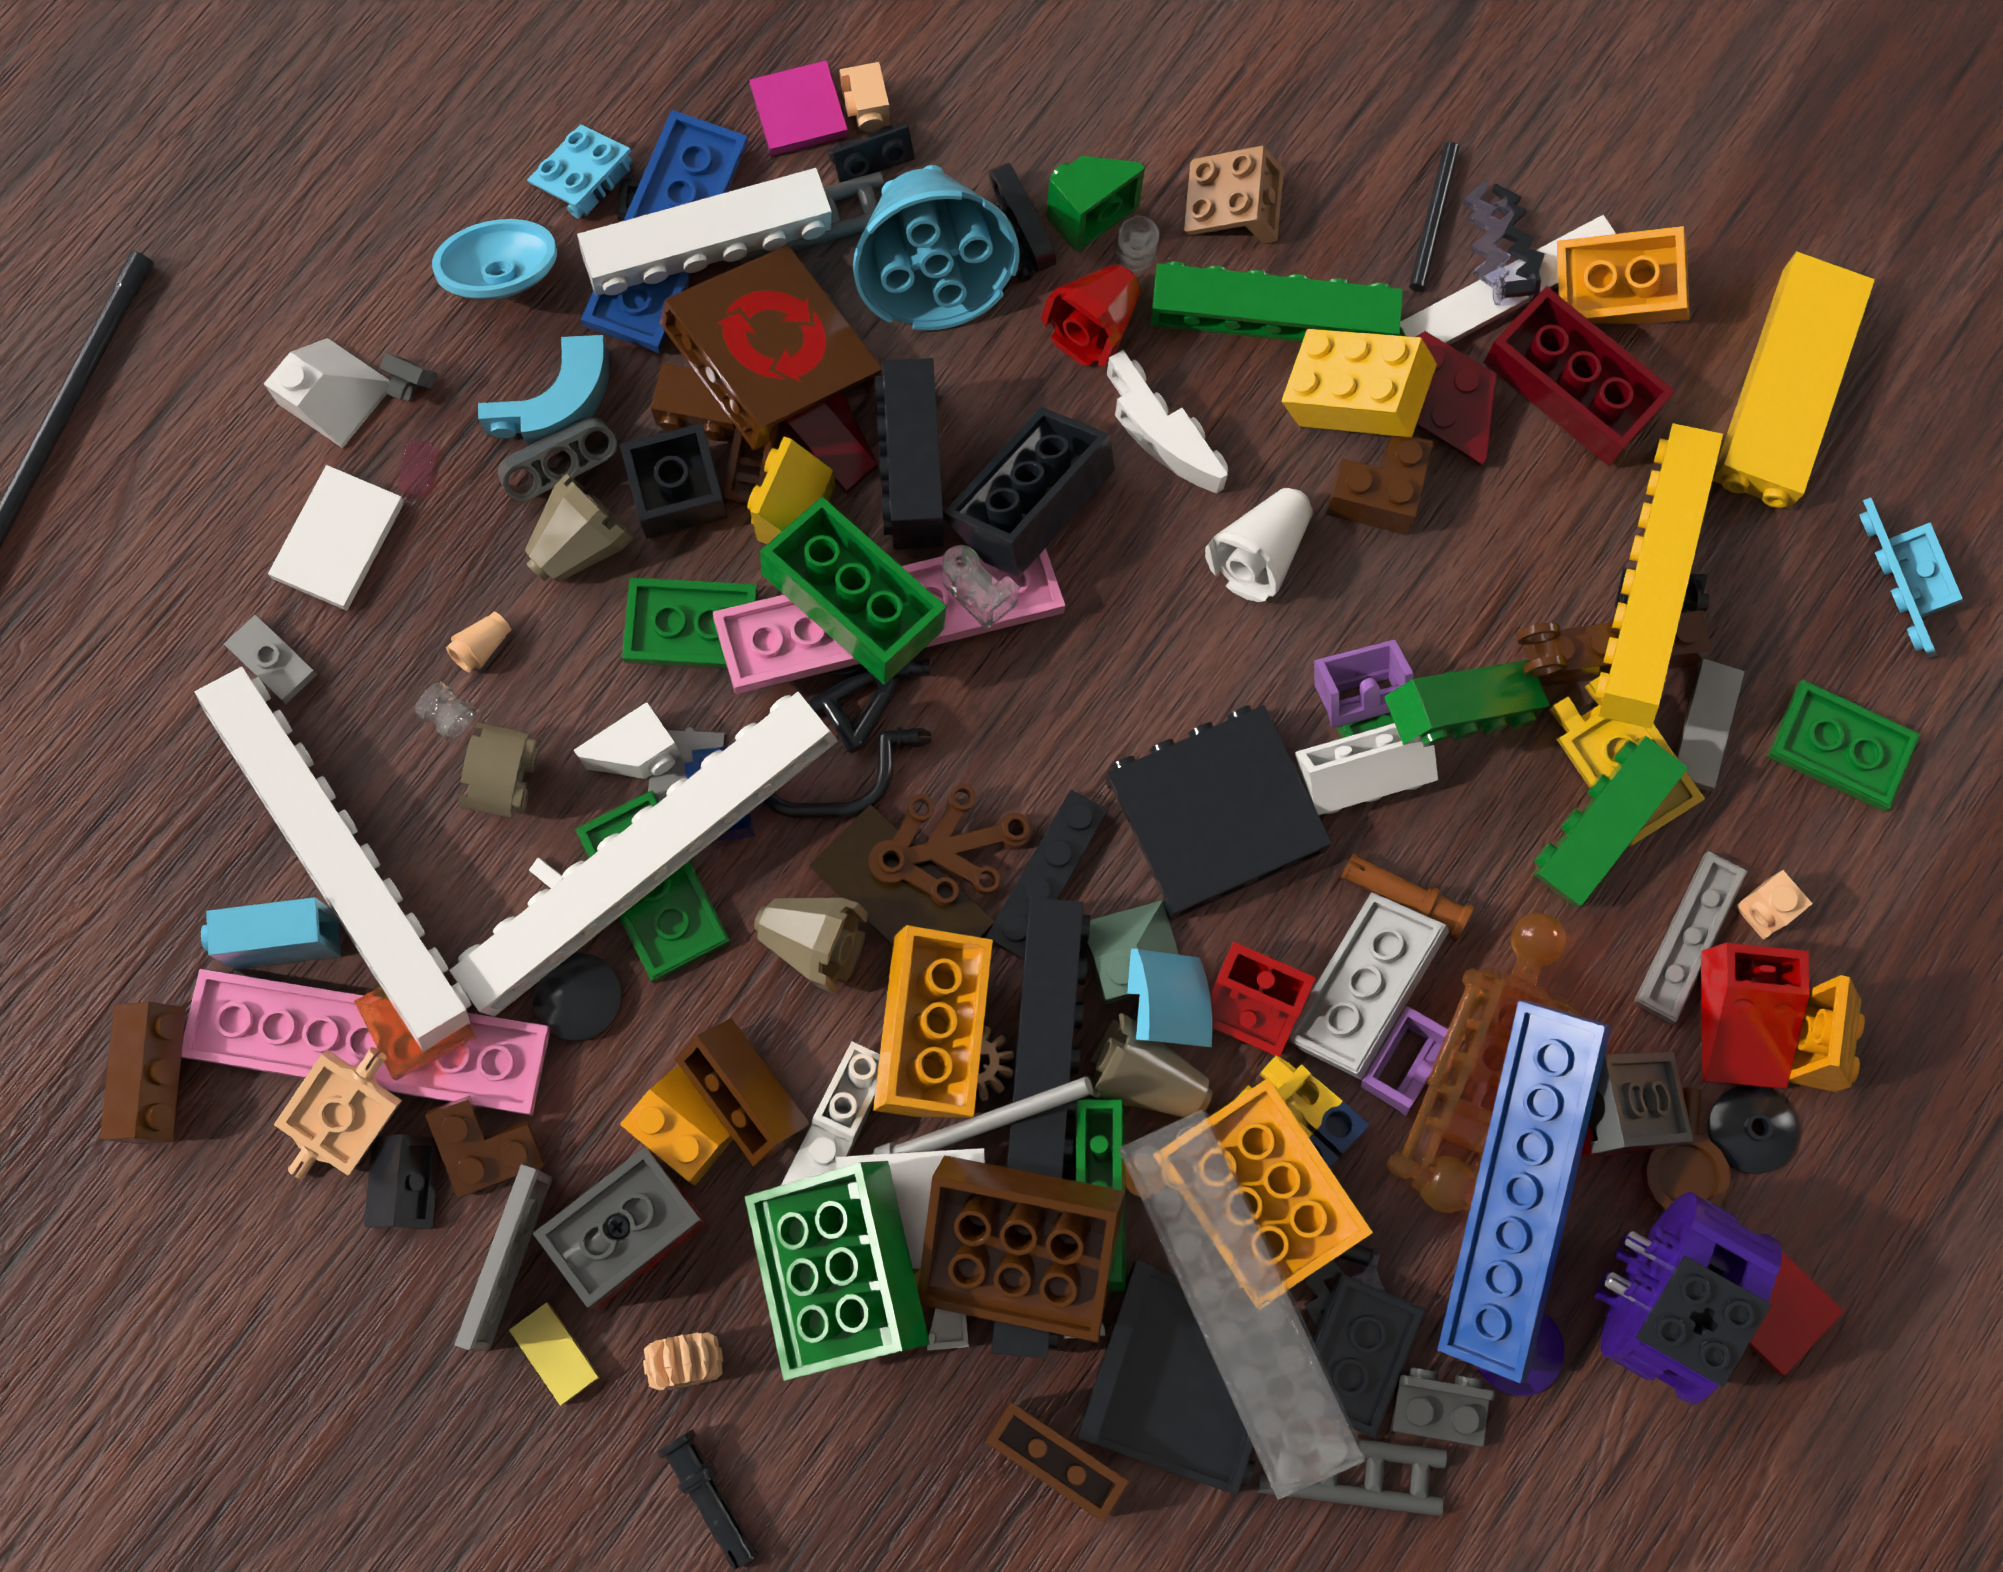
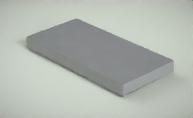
(1367, 985)
(504, 1260)

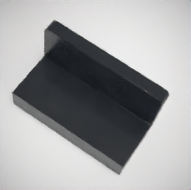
(402, 1182)

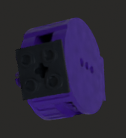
(1688, 1297)

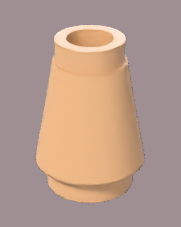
(478, 642)

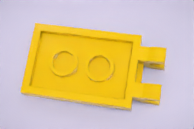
(1594, 742)

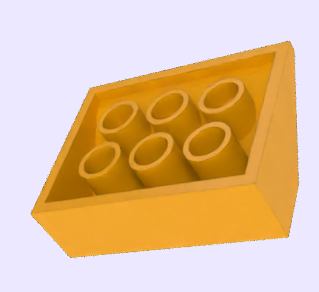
(1287, 1183)

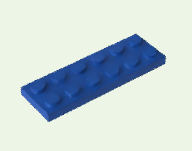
(687, 165)

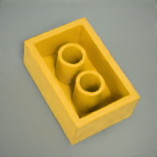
(1359, 382)

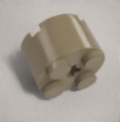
(497, 769)

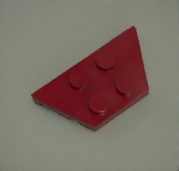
(1458, 401)

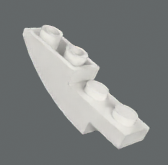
(1171, 438)
(838, 1115)

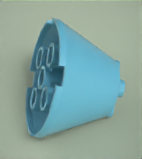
(934, 252)

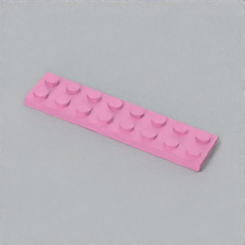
(779, 643)
(290, 1026)

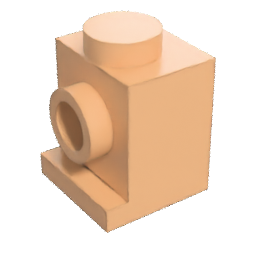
(865, 96)
(1773, 904)

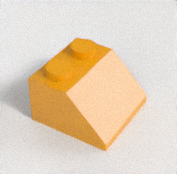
(678, 1126)

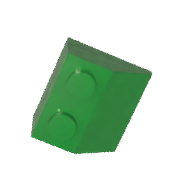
(1092, 197)

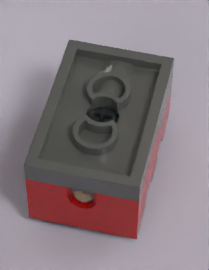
(1637, 1106)
(619, 1228)

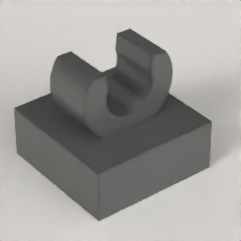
(406, 376)

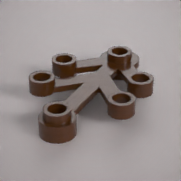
(943, 848)

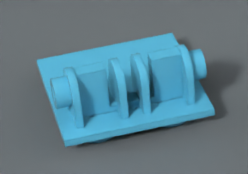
(580, 167)

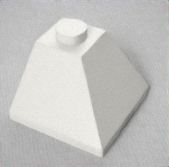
(327, 389)

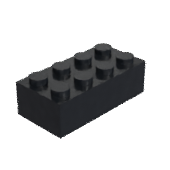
(909, 454)

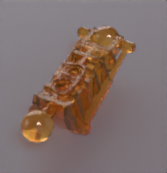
(1446, 1180)

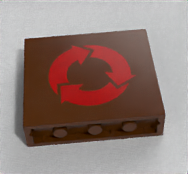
(767, 342)

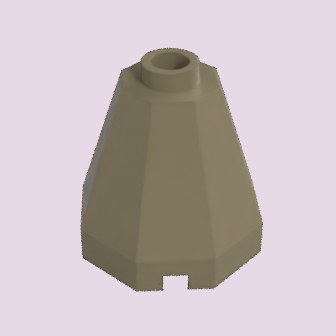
(573, 533)
(814, 936)

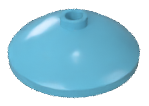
(494, 259)

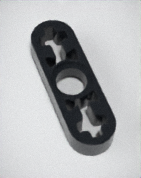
(1022, 216)

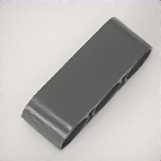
(535, 456)

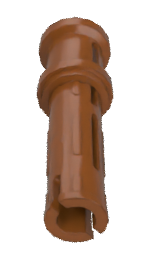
(1409, 895)

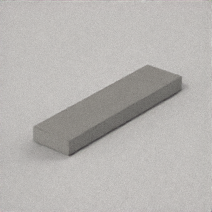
(1690, 932)

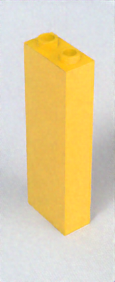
(1793, 381)

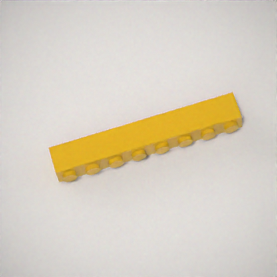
(1660, 578)

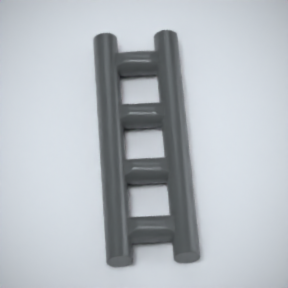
(859, 186)
(1372, 1493)

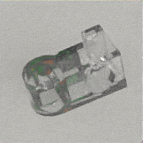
(976, 587)

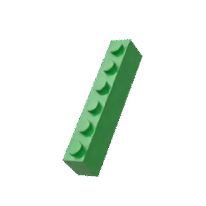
(1269, 304)

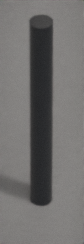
(1434, 217)

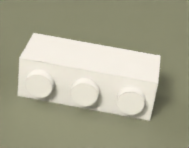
(1363, 768)

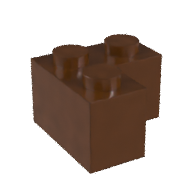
(1383, 495)

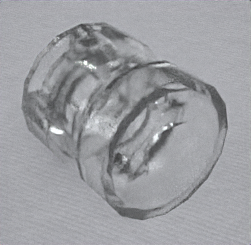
(1140, 234)
(445, 710)

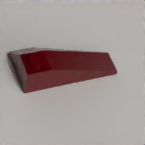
(835, 439)

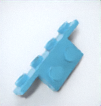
(1919, 570)

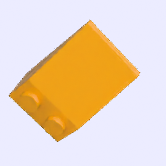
(1626, 276)
(1829, 1037)

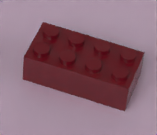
(1578, 376)

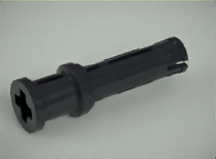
(698, 1480)

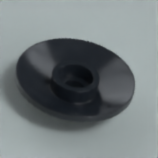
(1732, 1131)

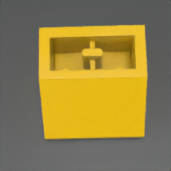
(790, 487)

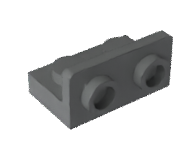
(1441, 1408)

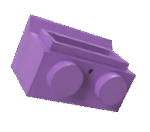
(1360, 669)
(1420, 1069)

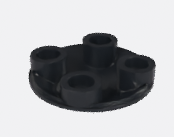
(578, 998)

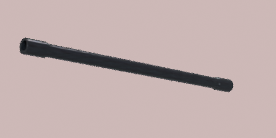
(125, 289)

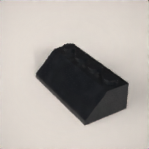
(1031, 490)

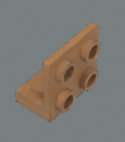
(1235, 192)

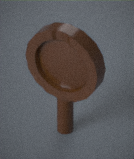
(1687, 1166)

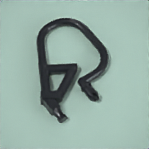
(856, 737)

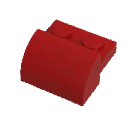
(1258, 998)

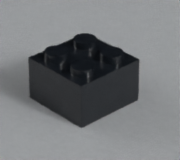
(673, 480)

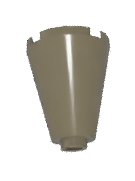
(1145, 1073)

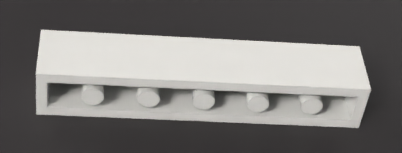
(705, 232)

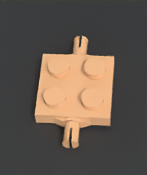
(337, 1112)

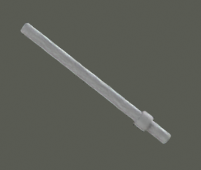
(992, 1119)

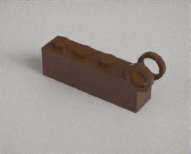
(1580, 651)

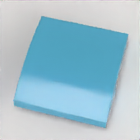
(1171, 999)

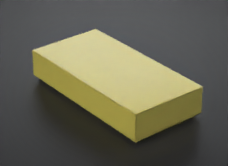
(554, 1353)

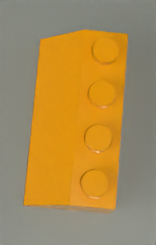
(933, 1024)

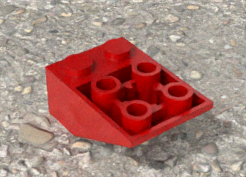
(1752, 1013)

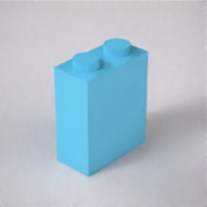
(272, 933)

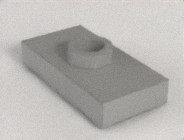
(270, 659)

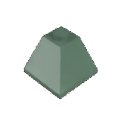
(1112, 942)

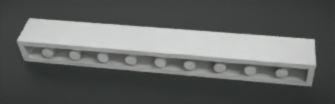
(642, 855)
(334, 859)

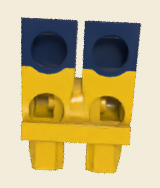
(1315, 1109)

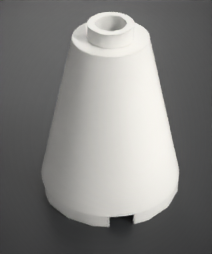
(1261, 545)

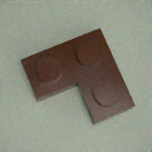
(473, 1157)

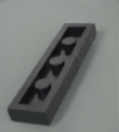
(1048, 868)

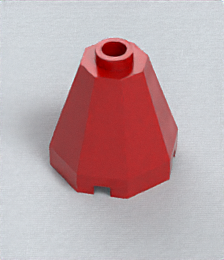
(1092, 314)

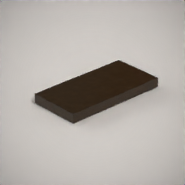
(898, 904)

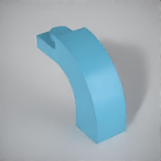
(572, 396)

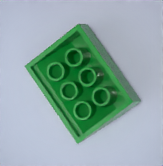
(836, 1269)

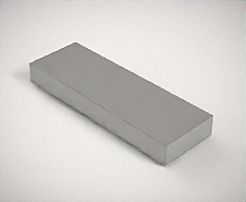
(1708, 721)

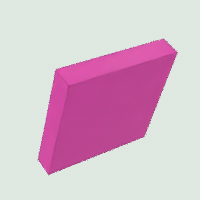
(798, 108)

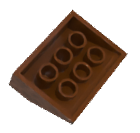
(1019, 1247)

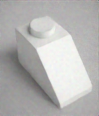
(631, 747)

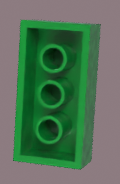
(853, 590)

